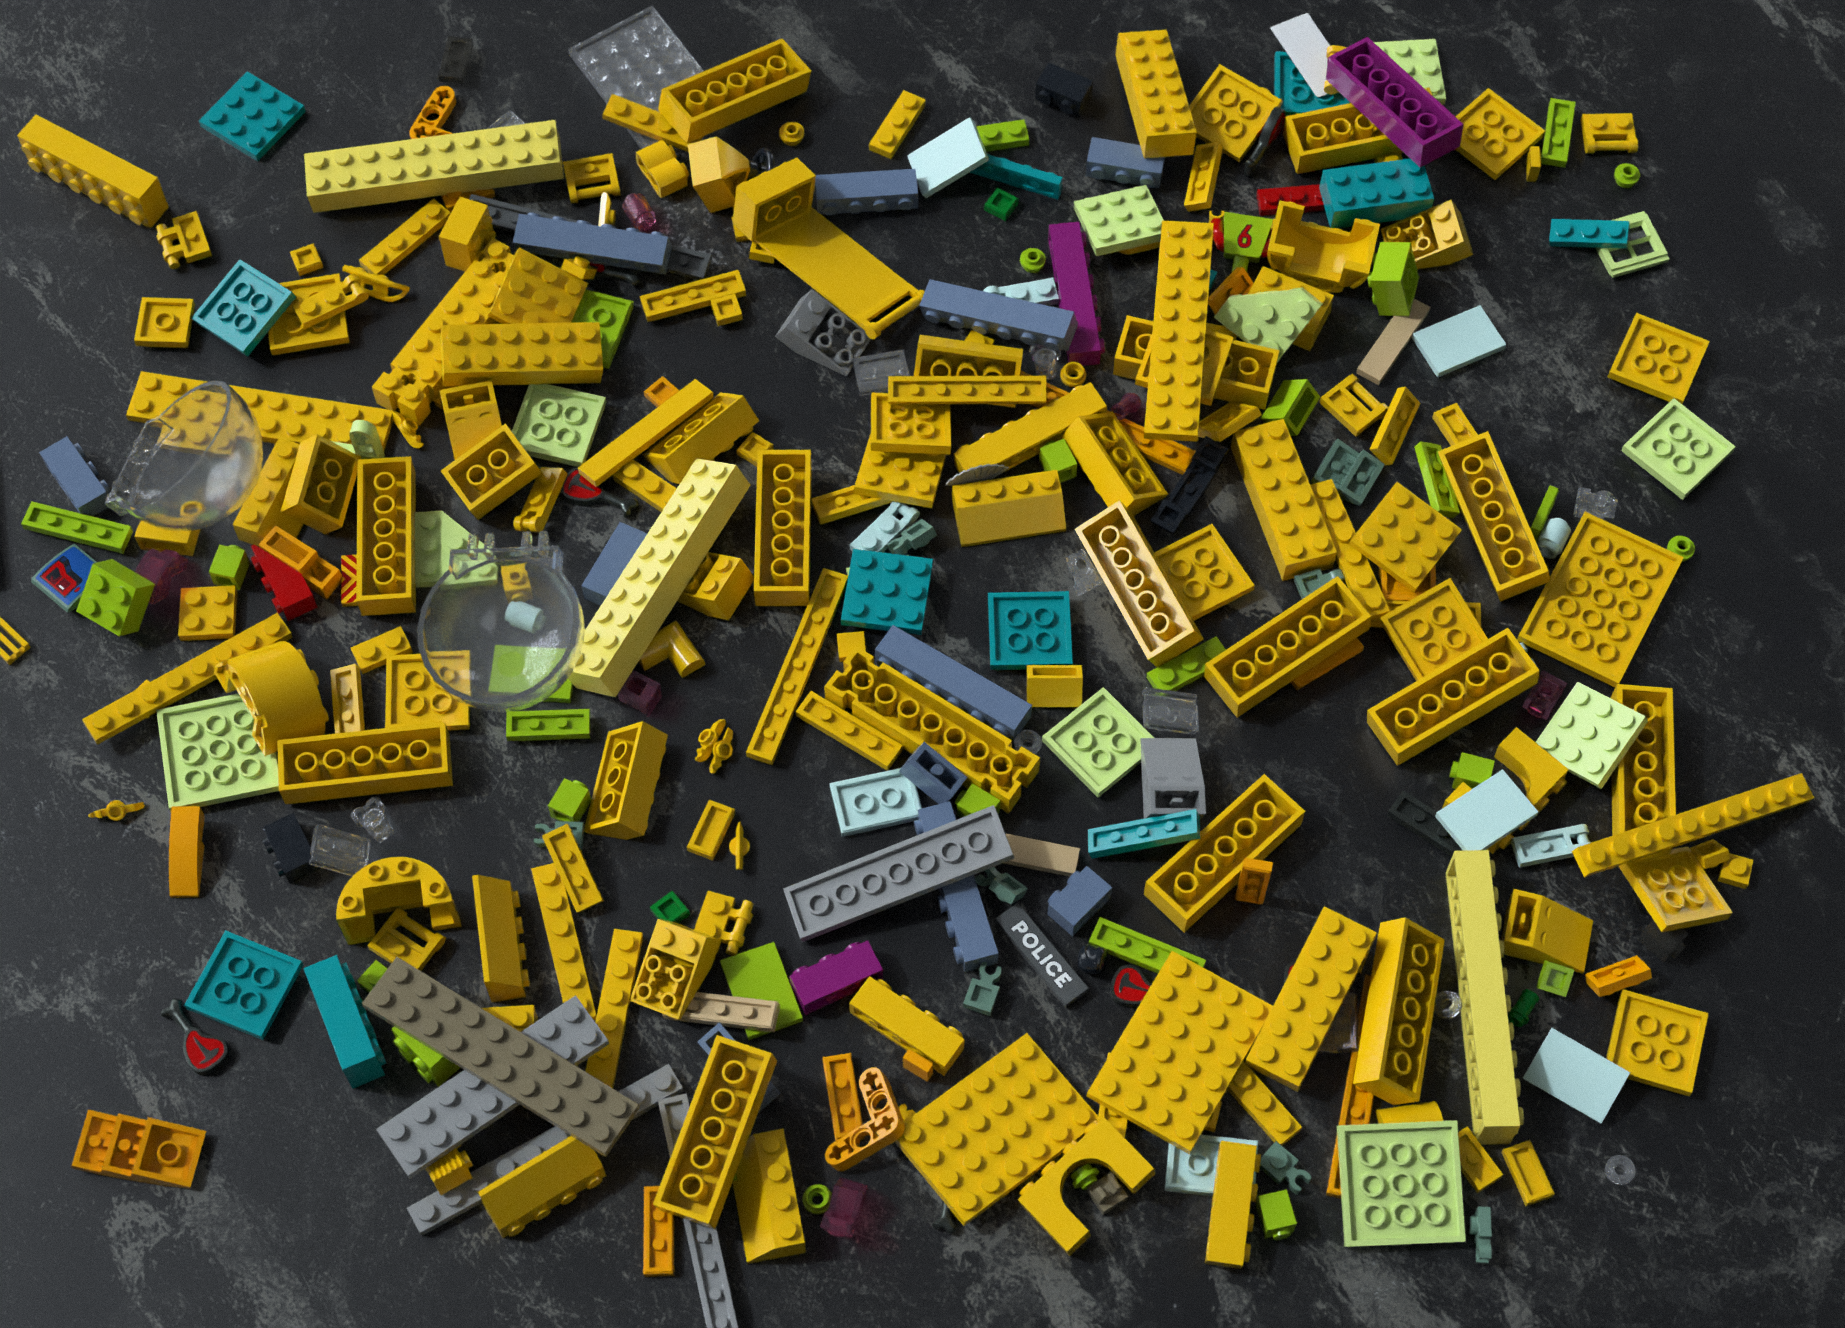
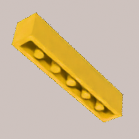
(1024, 438)

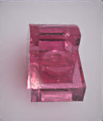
(159, 569)
(844, 1208)

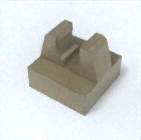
(1107, 1193)

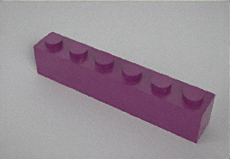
(1074, 290)

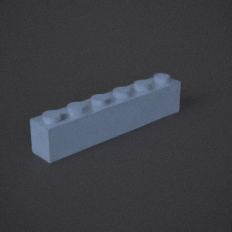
(594, 243)
(998, 315)
(954, 682)
(961, 903)

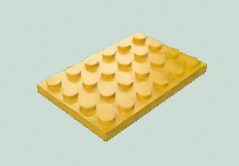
(1600, 599)
(1180, 1052)
(995, 1129)

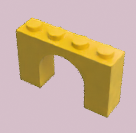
(1534, 767)
(1099, 1146)

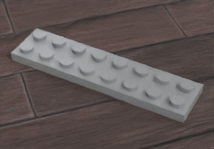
(898, 873)
(470, 1105)

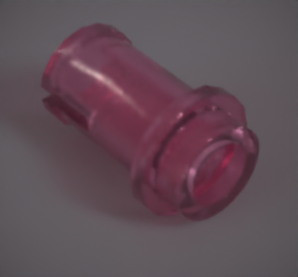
(1129, 404)

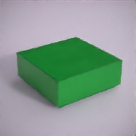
(1001, 204)
(670, 908)

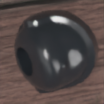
(1092, 959)

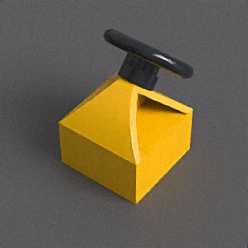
(720, 168)

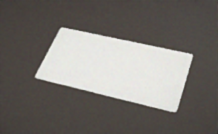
(1306, 49)

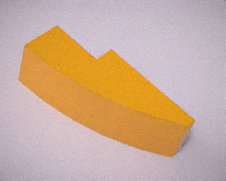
(317, 572)
(186, 851)

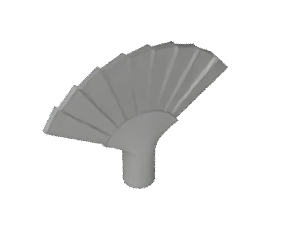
(977, 474)

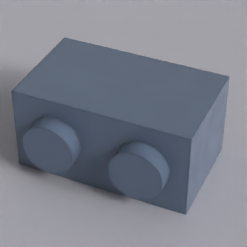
(933, 774)
(1078, 900)

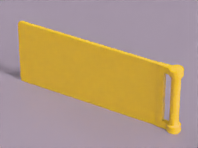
(841, 271)

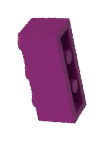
(835, 976)

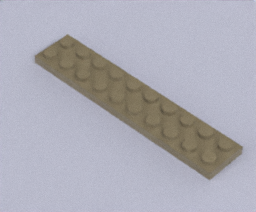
(501, 1056)

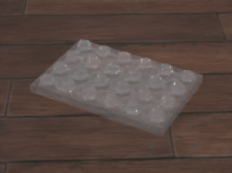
(635, 62)

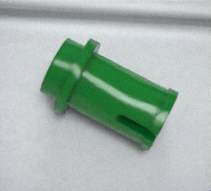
(1522, 1008)

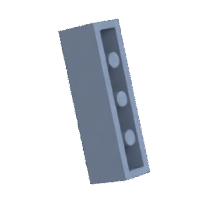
(866, 191)

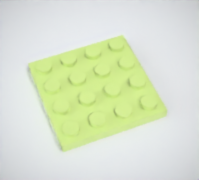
(213, 753)
(1400, 1183)

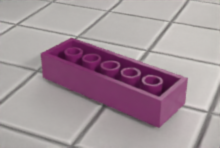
(1394, 102)

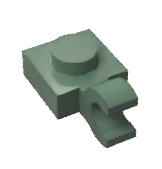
(1312, 580)
(1004, 885)

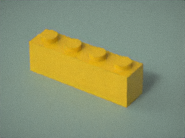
(906, 1024)
(1231, 1205)

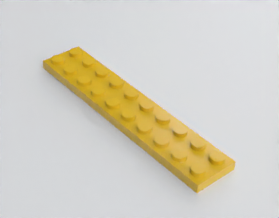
(1179, 331)
(276, 413)

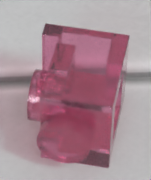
(649, 690)
(1544, 695)

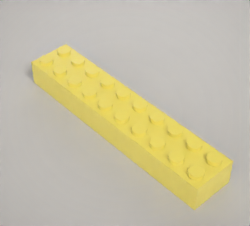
(433, 166)
(657, 575)
(1483, 997)

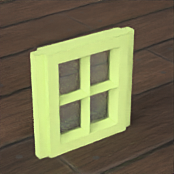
(1642, 251)

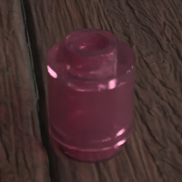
(639, 212)

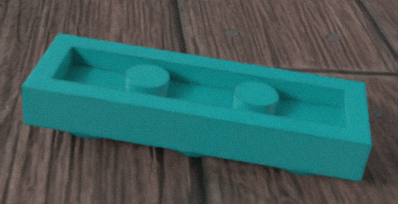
(1589, 233)

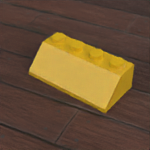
(963, 358)
(702, 435)
(1113, 462)
(263, 506)
(1009, 508)
(626, 782)
(499, 938)
(541, 1185)
(768, 1199)

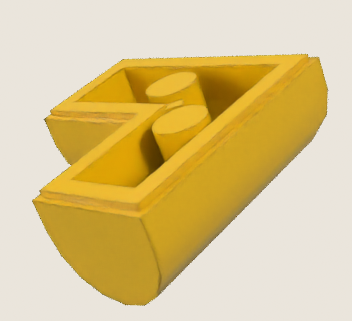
(673, 644)

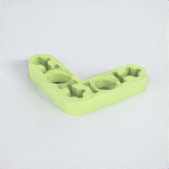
(364, 440)

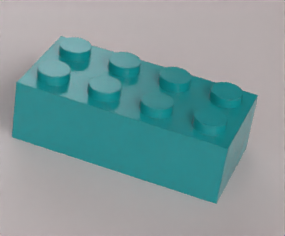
(1375, 192)
(346, 1021)

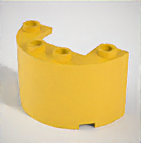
(1321, 254)
(277, 692)
(389, 886)

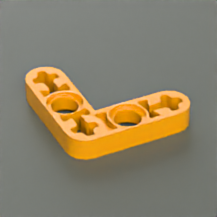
(433, 128)
(879, 1122)

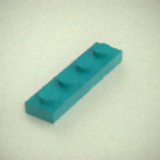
(1021, 176)
(1144, 833)

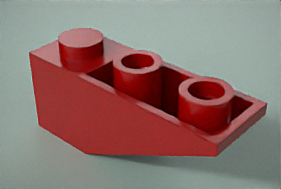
(287, 584)

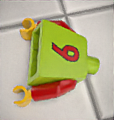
(1241, 237)

